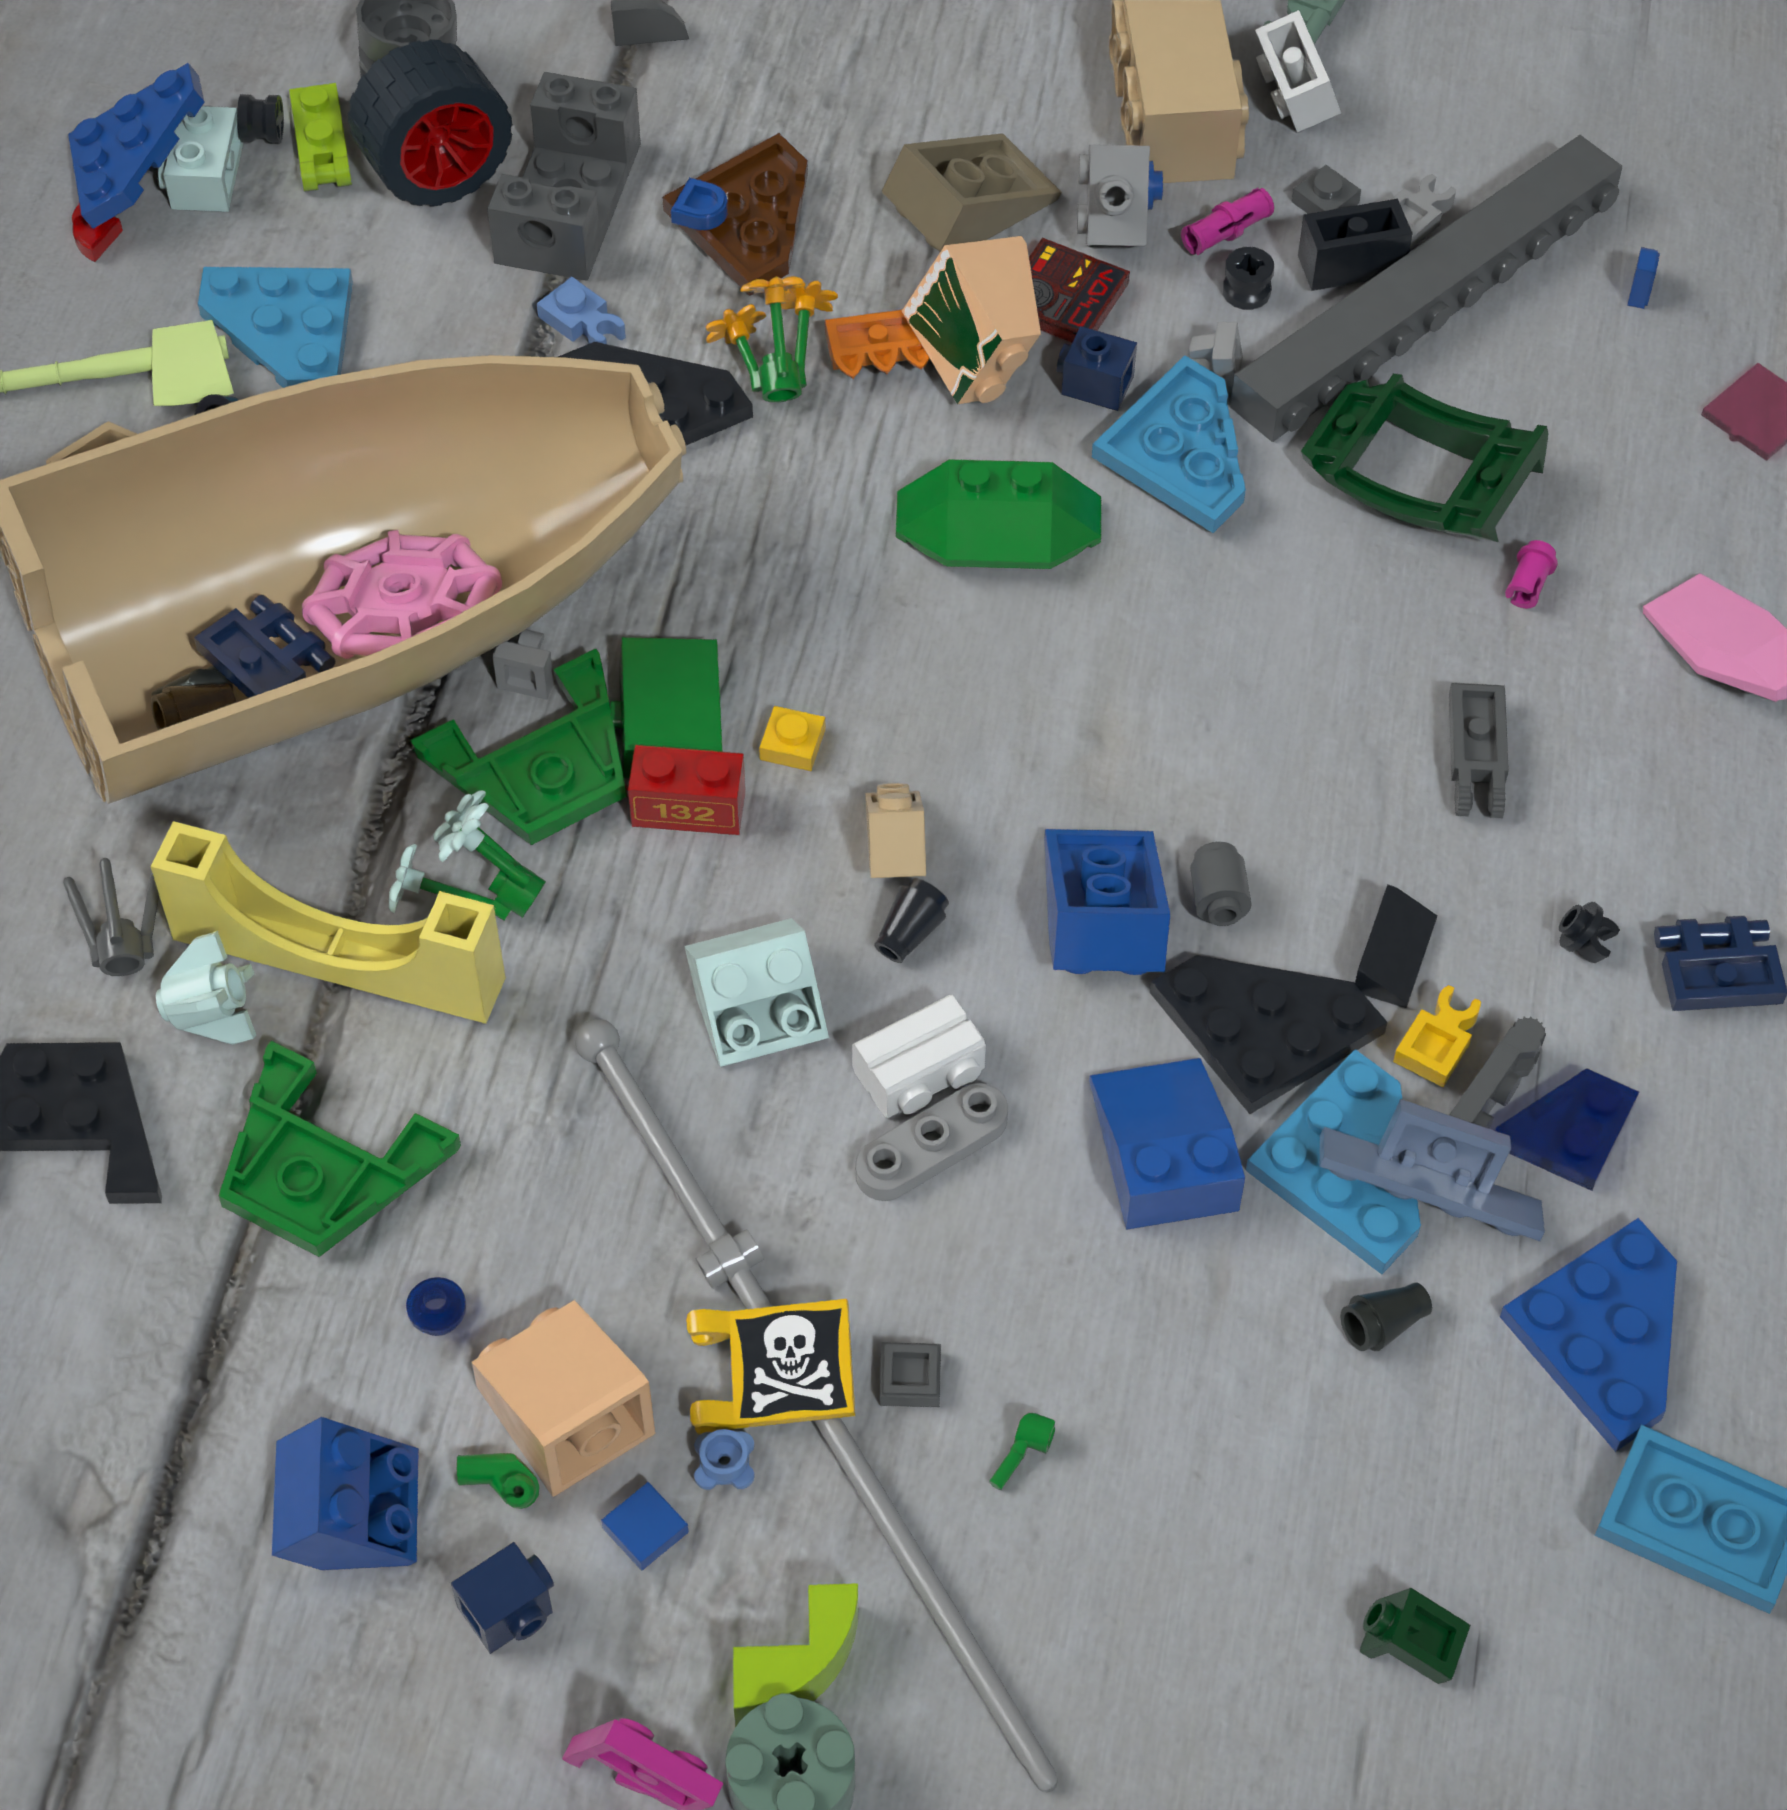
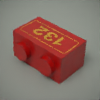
(687, 790)

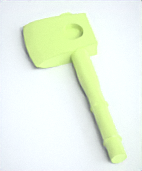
(183, 361)

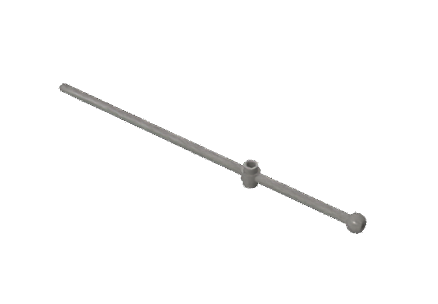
(731, 1262)

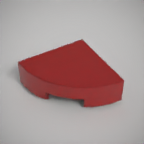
(95, 241)

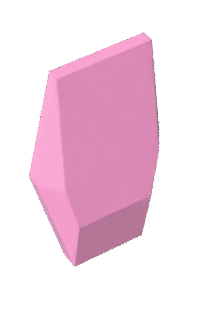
(1724, 636)

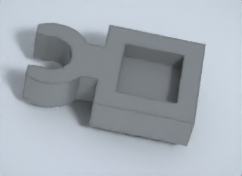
(1424, 208)

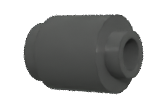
(1220, 884)

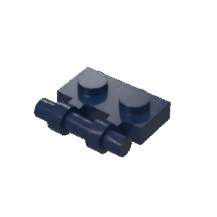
(250, 659)
(1723, 976)

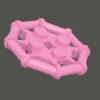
(377, 596)

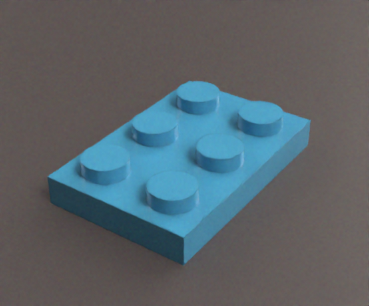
(1700, 1519)

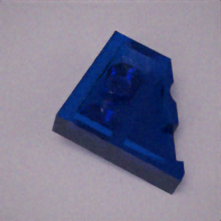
(1572, 1127)

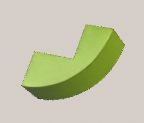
(799, 1669)

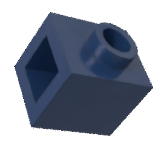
(1097, 368)
(505, 1597)

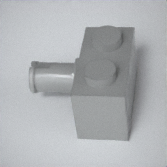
(1115, 195)

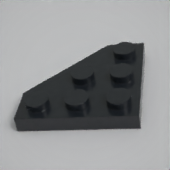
(694, 395)
(1265, 1024)

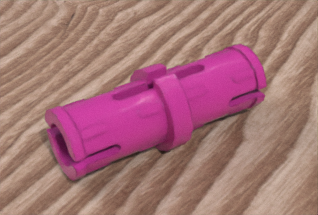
(1227, 221)

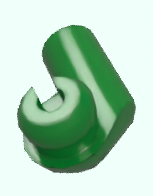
(504, 1473)

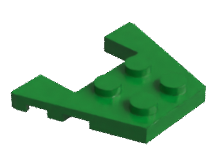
(548, 774)
(308, 1180)

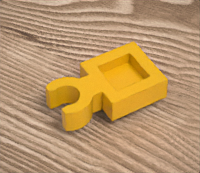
(1439, 1040)

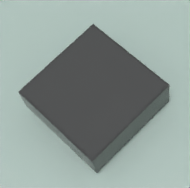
(910, 1374)

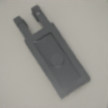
(1478, 744)
(1502, 1072)

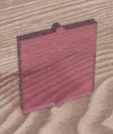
(1753, 411)

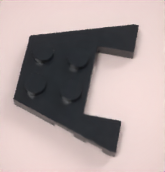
(78, 1102)

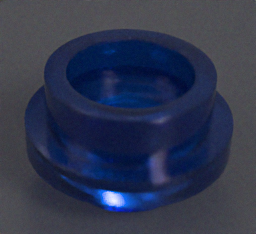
(440, 1320)

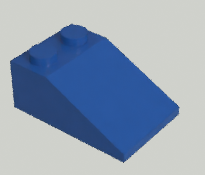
(1105, 901)
(1168, 1143)

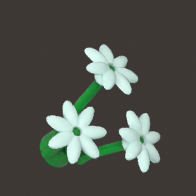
(513, 885)

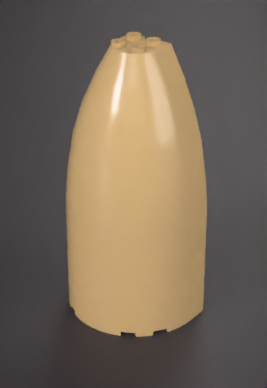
(181, 524)

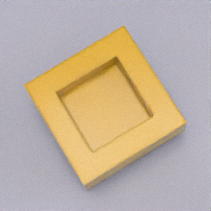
(792, 738)

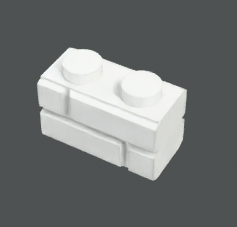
(919, 1057)

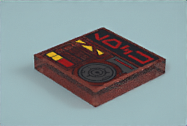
(1073, 288)

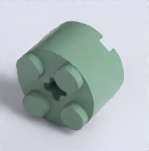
(787, 1736)

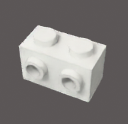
(1298, 72)

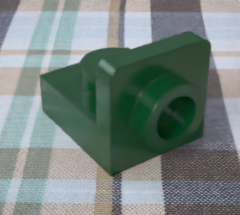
(1415, 1634)

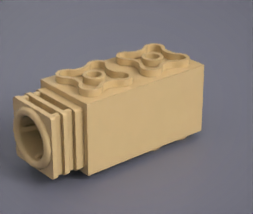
(1179, 86)

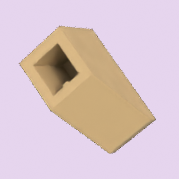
(895, 832)

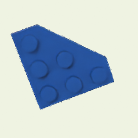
(123, 142)
(1606, 1330)

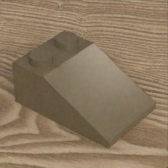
(966, 188)

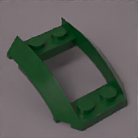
(1498, 452)

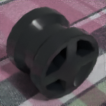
(260, 118)
(1248, 278)

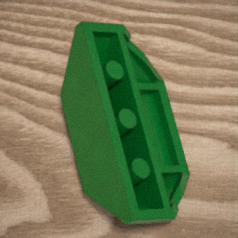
(998, 514)

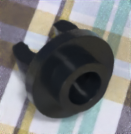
(1580, 931)

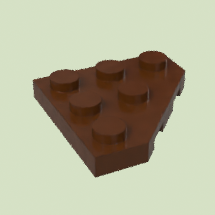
(763, 208)

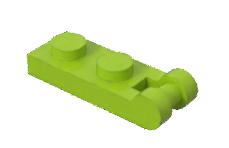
(320, 136)

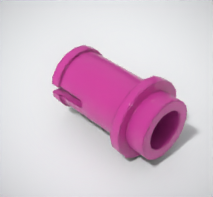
(1535, 564)

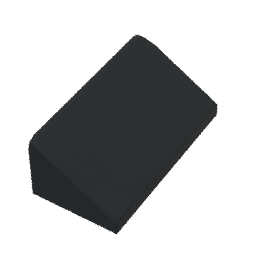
(1395, 948)

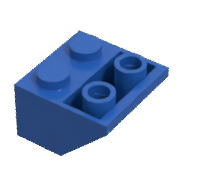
(344, 1498)

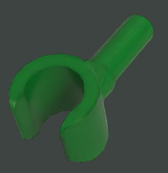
(1032, 1432)

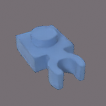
(579, 311)

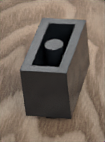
(1352, 243)

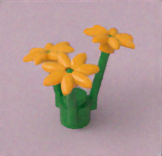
(779, 375)

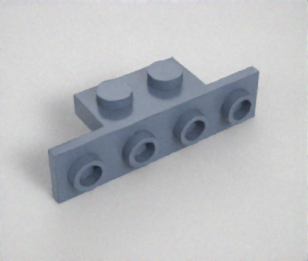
(1437, 1163)

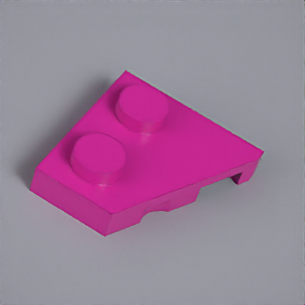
(645, 1766)

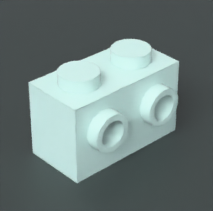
(204, 161)

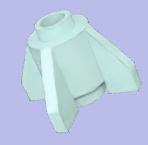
(203, 993)

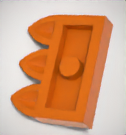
(873, 340)

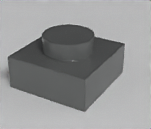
(1325, 192)

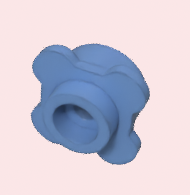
(721, 1443)

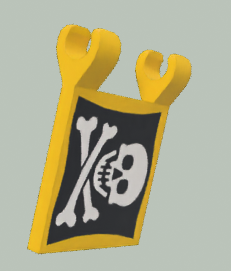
(784, 1364)

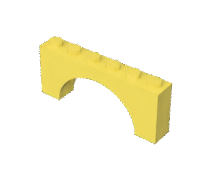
(437, 963)

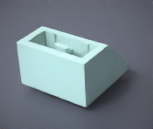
(757, 991)

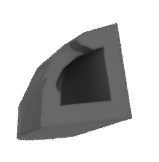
(646, 22)

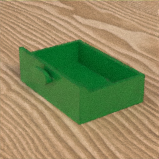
(668, 695)

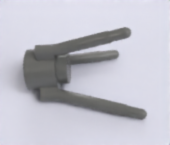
(119, 945)

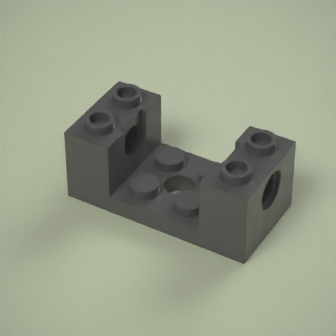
(574, 178)

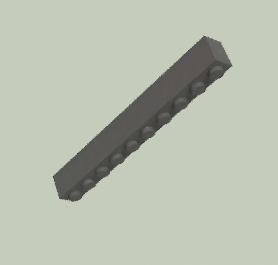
(1425, 288)

